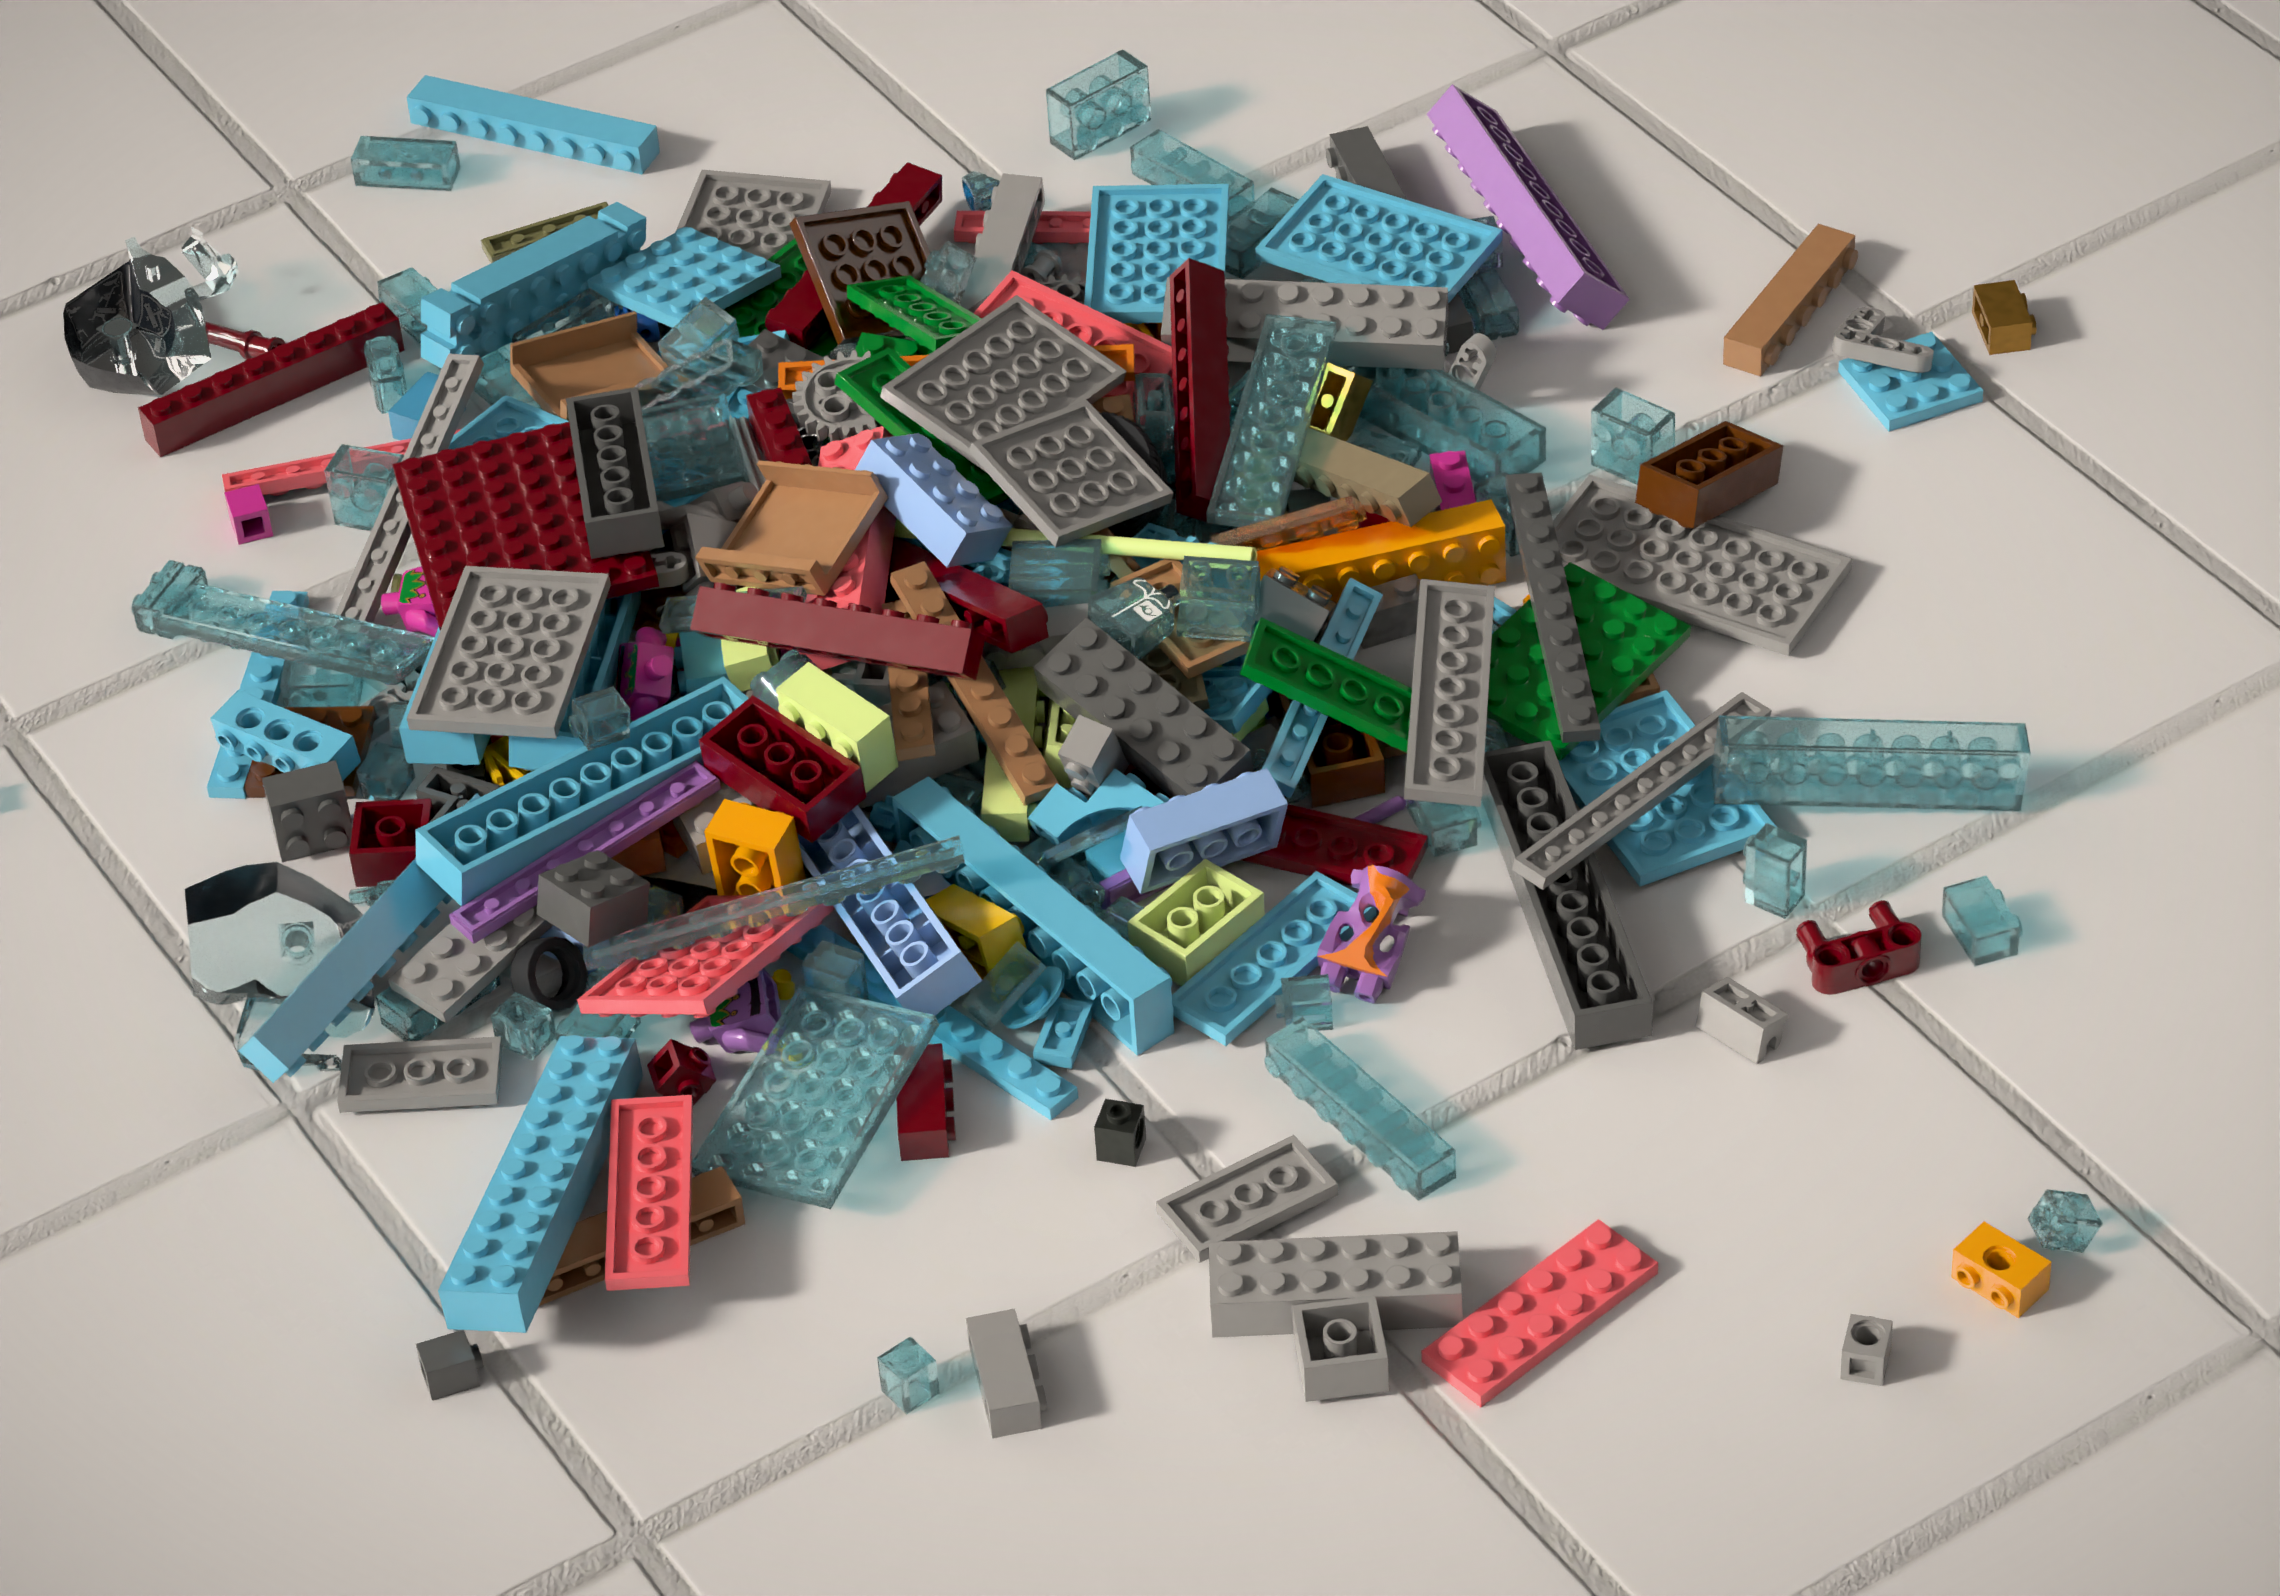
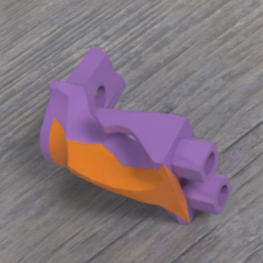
(1361, 955)

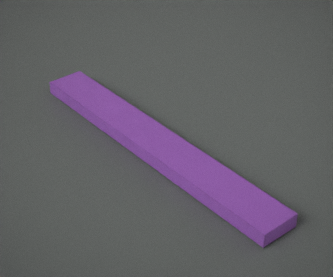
(608, 836)

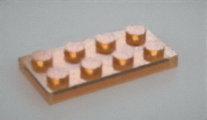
(1304, 524)

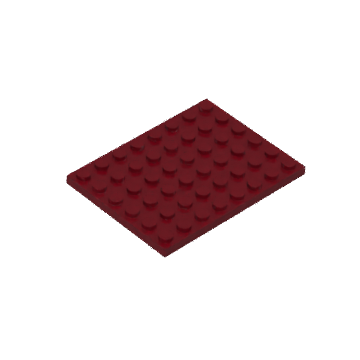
(506, 508)

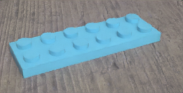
(1248, 973)

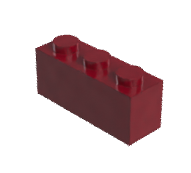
(924, 1108)

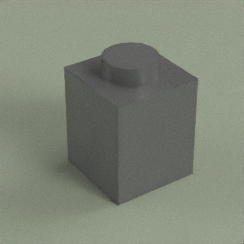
(449, 1364)

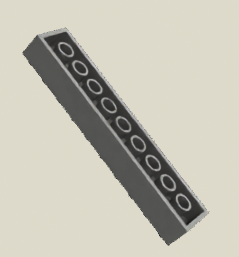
(1575, 915)

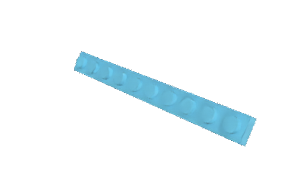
(968, 1041)

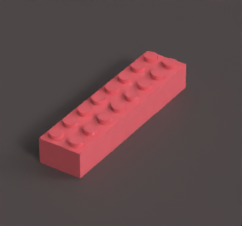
(867, 570)

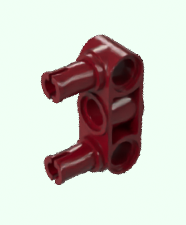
(1863, 957)

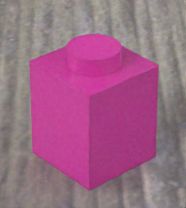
(248, 514)

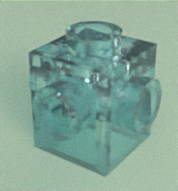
(2064, 1221)

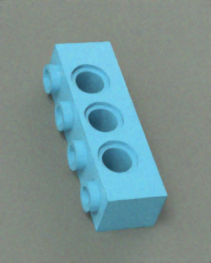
(281, 736)

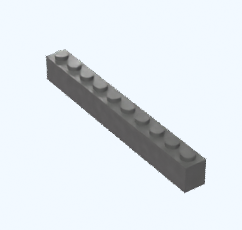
(1361, 162)

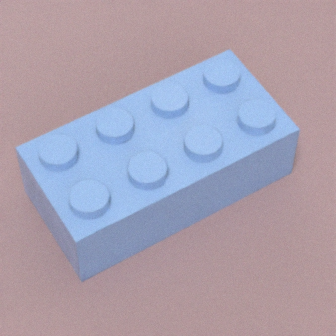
(935, 500)
(1213, 824)

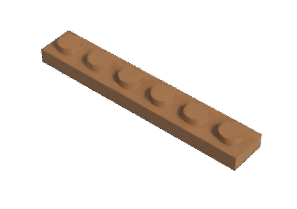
(910, 707)

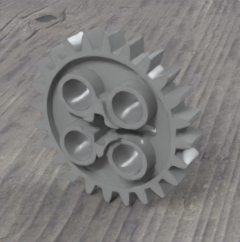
(825, 407)

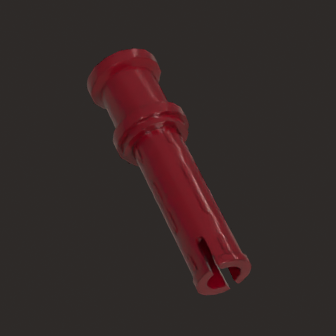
(247, 344)

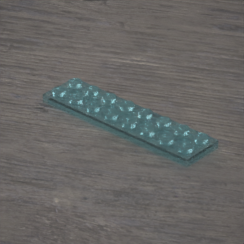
(1271, 421)
(294, 633)

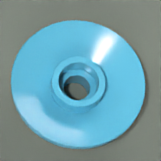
(1036, 1000)

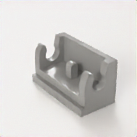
(1740, 1019)

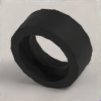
(572, 965)

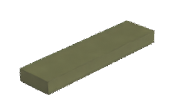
(510, 241)

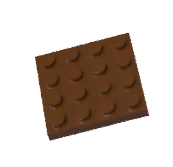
(855, 249)

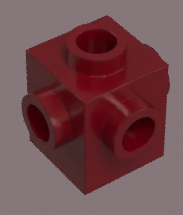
(681, 1071)

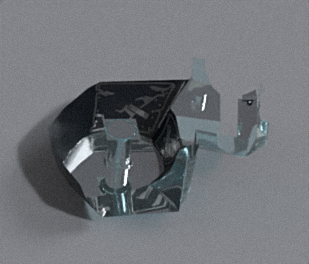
(145, 320)
(259, 937)

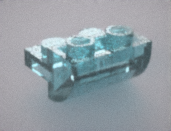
(1218, 598)

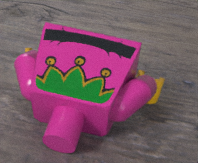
(412, 603)
(646, 671)

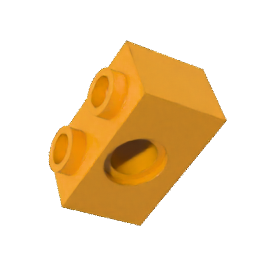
(2001, 1269)

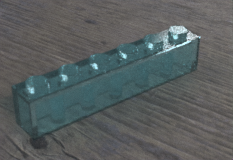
(1360, 1109)

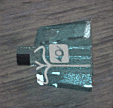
(1135, 614)

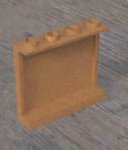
(583, 362)
(797, 528)

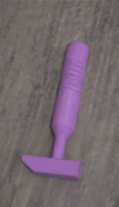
(1383, 810)

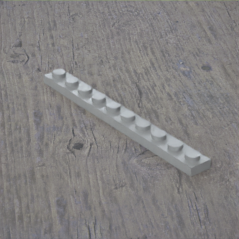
(391, 527)
(1629, 798)

